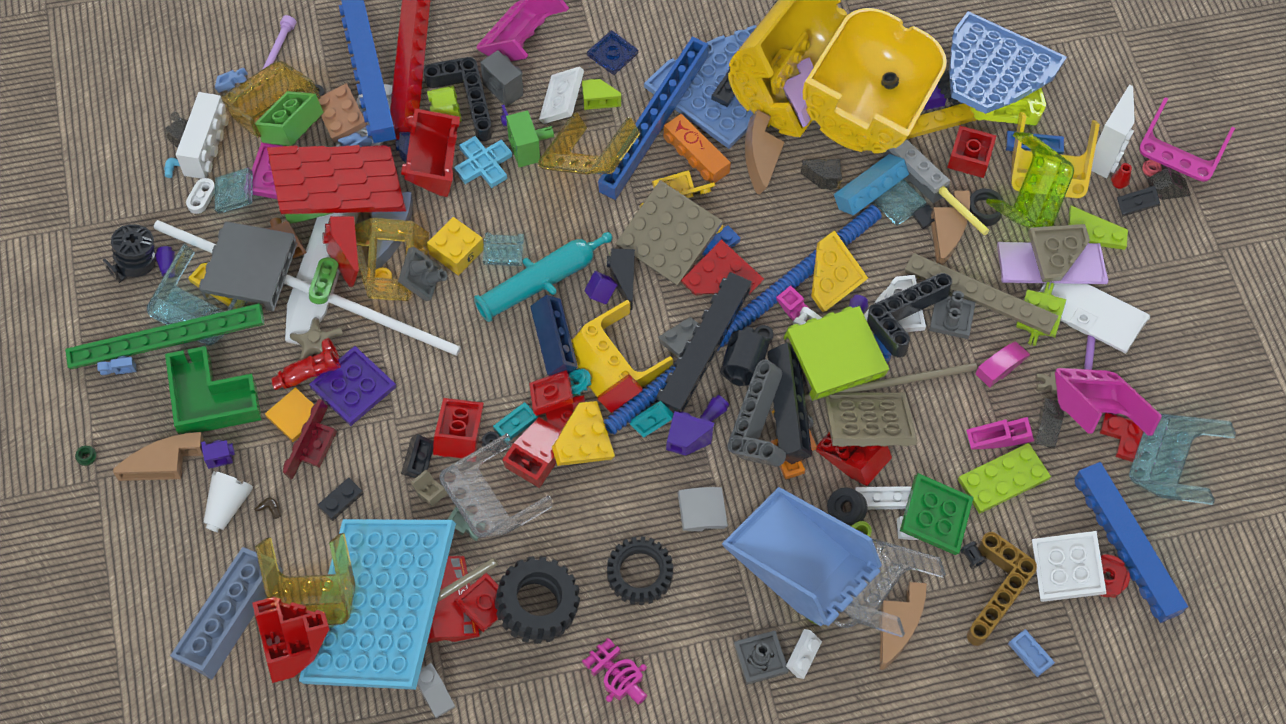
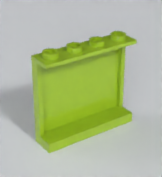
(837, 352)

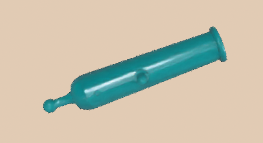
(539, 276)

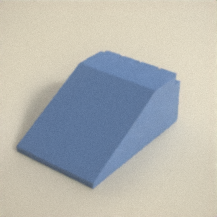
(805, 555)

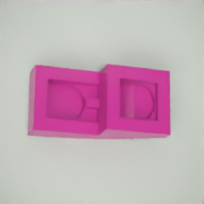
(791, 302)

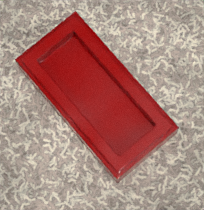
(620, 393)

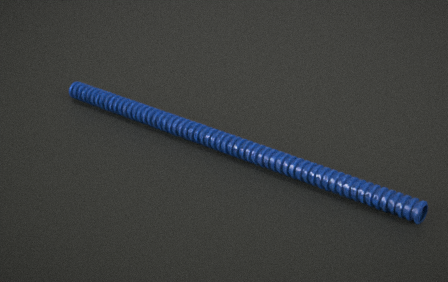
(745, 317)

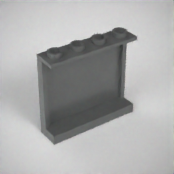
(249, 264)

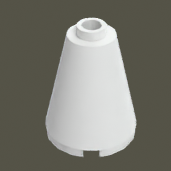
(224, 500)

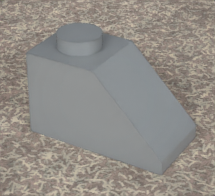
(434, 691)

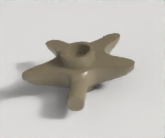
(312, 340)

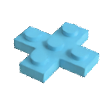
(483, 161)

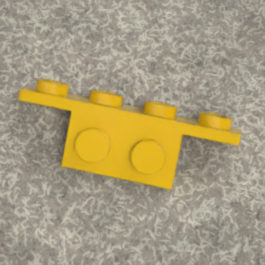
(786, 61)
(683, 184)

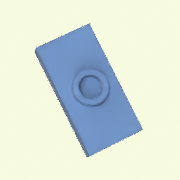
(1031, 653)

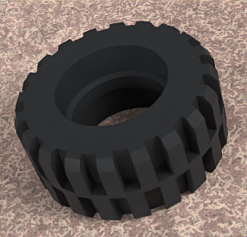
(544, 574)

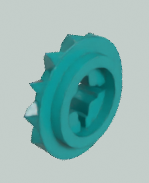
(582, 377)

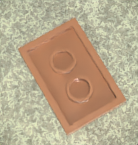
(341, 113)

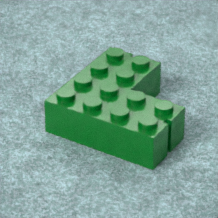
(207, 404)

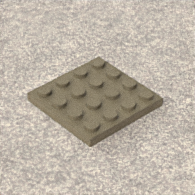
(669, 232)
(870, 419)

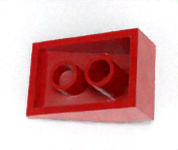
(341, 246)
(457, 428)

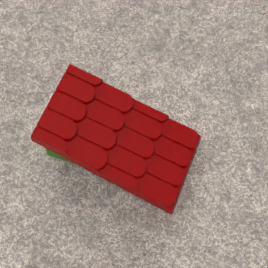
(334, 180)

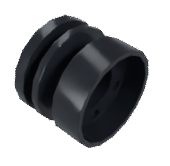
(133, 250)

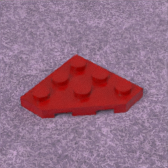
(717, 265)

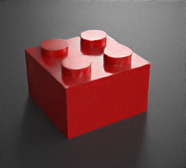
(971, 151)

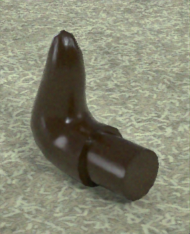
(272, 505)

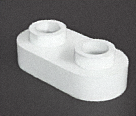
(199, 196)

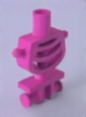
(628, 684)

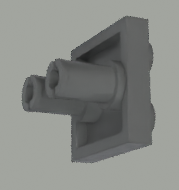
(421, 274)
(953, 316)

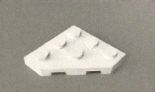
(913, 322)

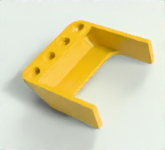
(1082, 164)
(603, 360)

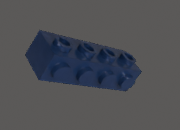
(553, 335)

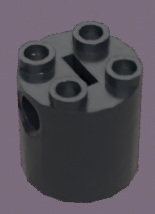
(742, 356)

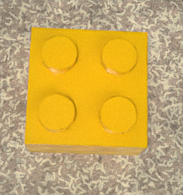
(455, 246)

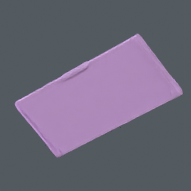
(1020, 266)

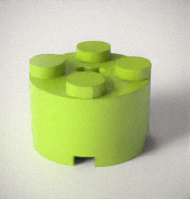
(444, 101)

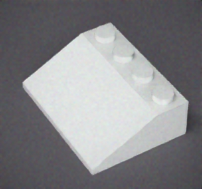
(1115, 136)

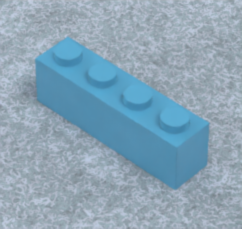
(871, 184)

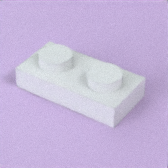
(804, 654)

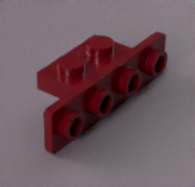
(312, 443)

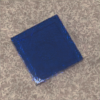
(612, 52)

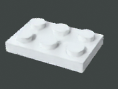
(561, 95)

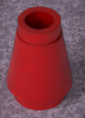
(1122, 176)

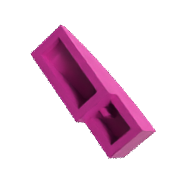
(1001, 363)
(1000, 434)

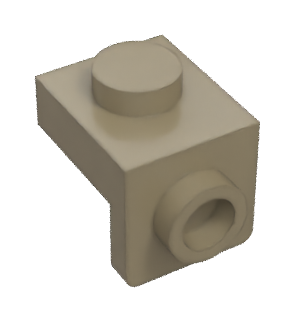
(428, 488)

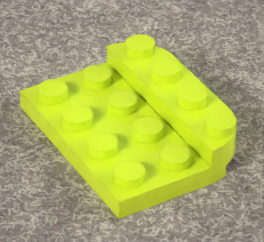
(1032, 105)

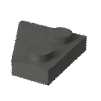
(677, 337)

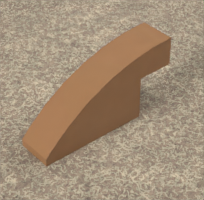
(761, 151)
(948, 227)
(160, 459)
(909, 614)

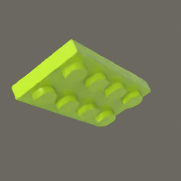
(1004, 478)

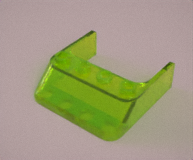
(1042, 187)

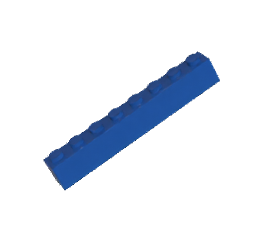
(1130, 542)

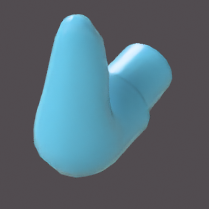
(169, 166)

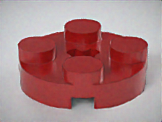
(1119, 574)

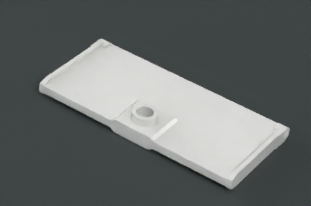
(1100, 314)

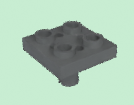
(766, 646)

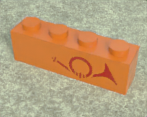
(696, 149)

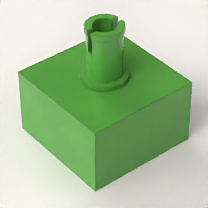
(525, 139)

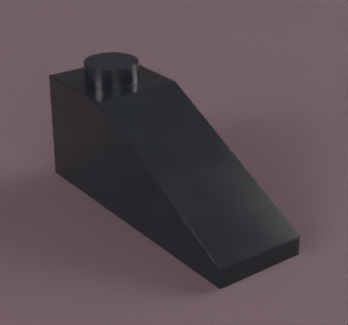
(622, 272)

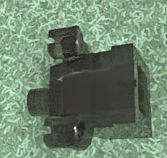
(175, 131)

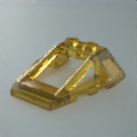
(386, 229)

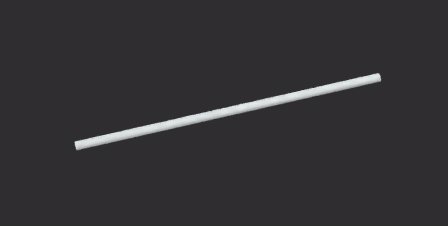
(333, 298)

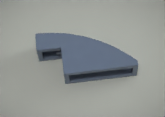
(387, 248)

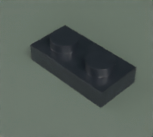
(1138, 201)
(340, 499)

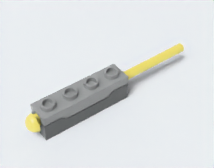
(931, 180)

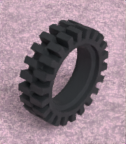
(632, 593)

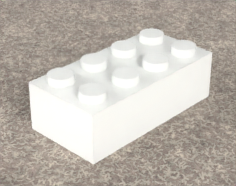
(202, 135)

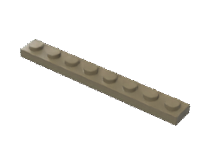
(985, 295)

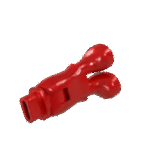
(310, 367)

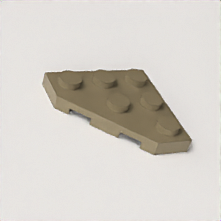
(1057, 249)

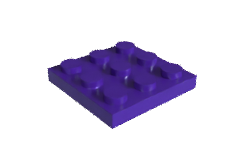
(353, 387)

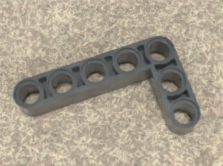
(752, 416)

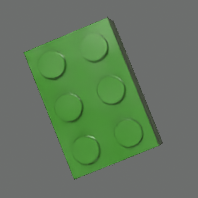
(289, 118)

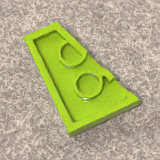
(1099, 230)

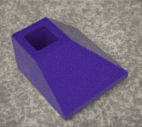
(689, 433)

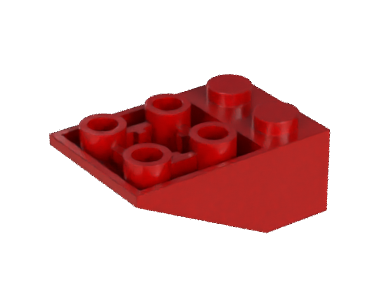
(532, 453)
(855, 461)

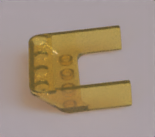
(262, 91)
(560, 158)
(317, 592)

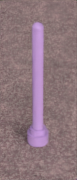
(287, 24)

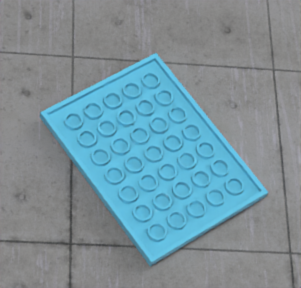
(395, 597)

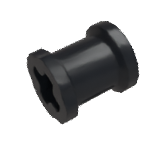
(975, 561)

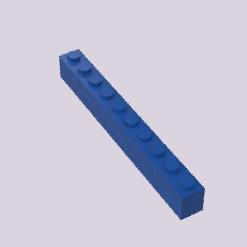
(367, 71)
(657, 114)

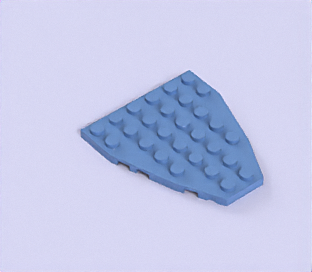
(995, 65)
(720, 122)

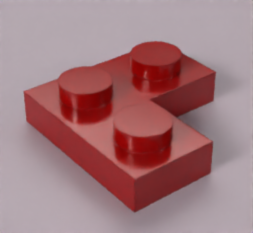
(1126, 431)

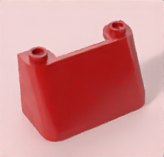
(431, 151)

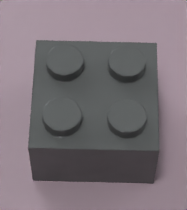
(502, 78)

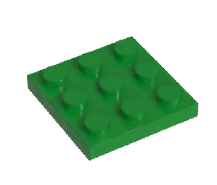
(936, 514)

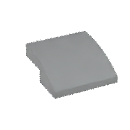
(702, 508)

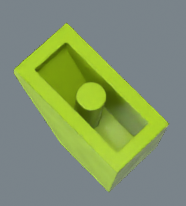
(599, 95)

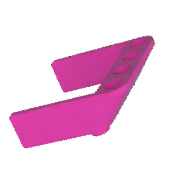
(517, 26)
(1176, 158)
(1091, 392)

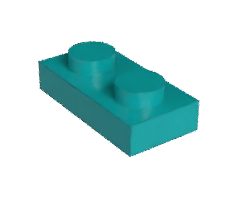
(652, 419)
(515, 421)

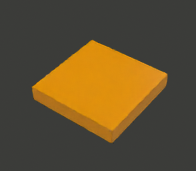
(291, 414)

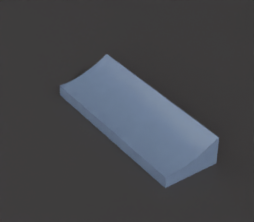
(222, 616)

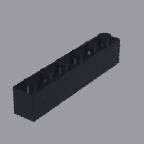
(790, 405)

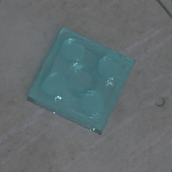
(233, 190)
(900, 202)

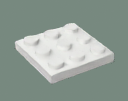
(1069, 566)

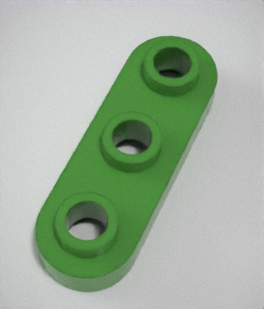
(323, 280)

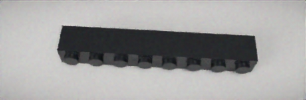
(705, 343)

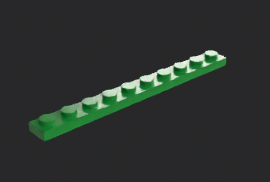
(165, 336)

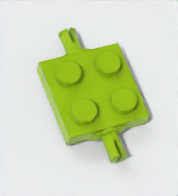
(1047, 302)

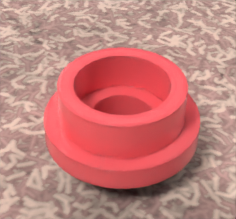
(1153, 165)

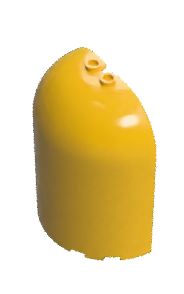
(779, 30)
(846, 85)

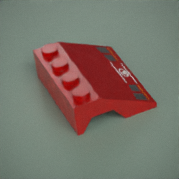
(449, 620)

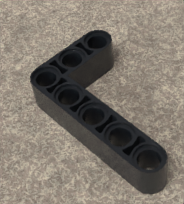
(463, 71)
(884, 314)

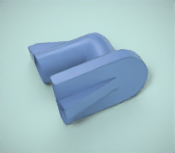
(355, 139)

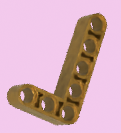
(1005, 591)

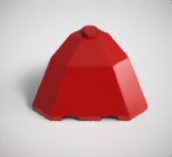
(289, 636)

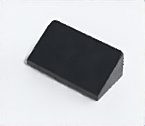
(417, 456)

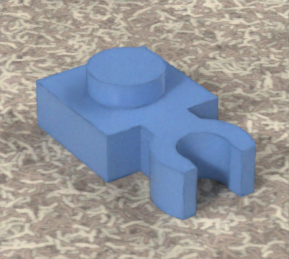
(228, 80)
(118, 366)

